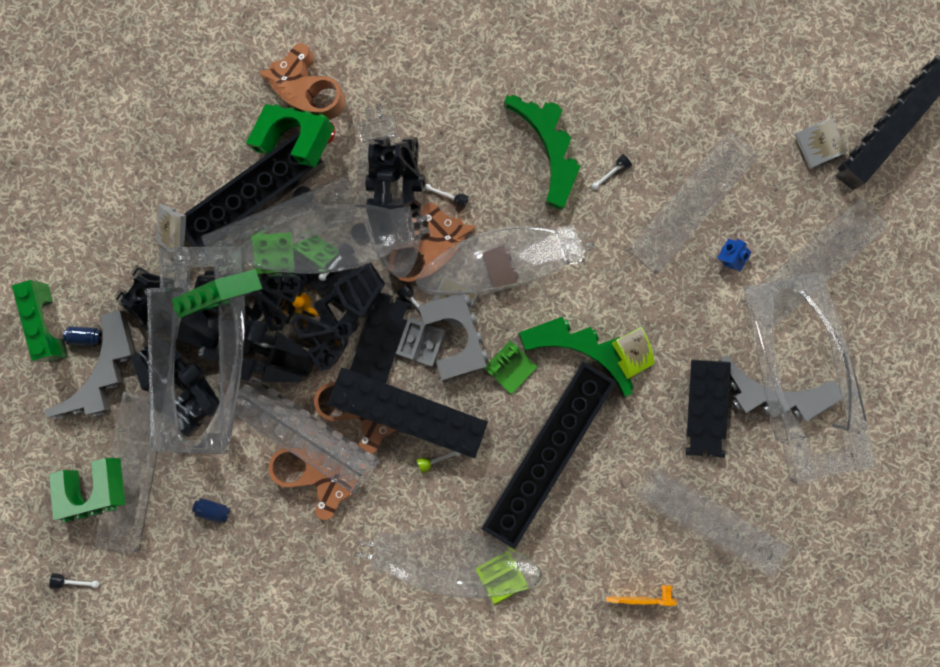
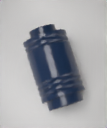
(82, 336)
(211, 510)

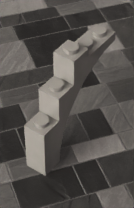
(92, 397)
(805, 403)

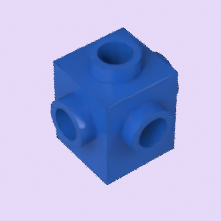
(734, 254)

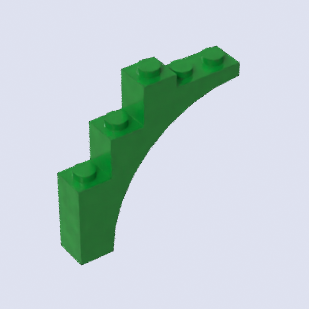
(544, 122)
(556, 334)

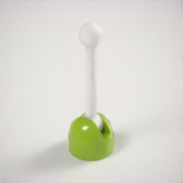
(425, 464)

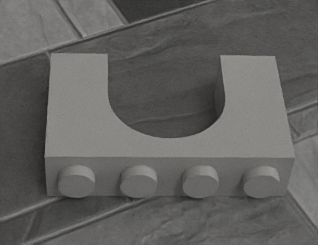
(473, 355)

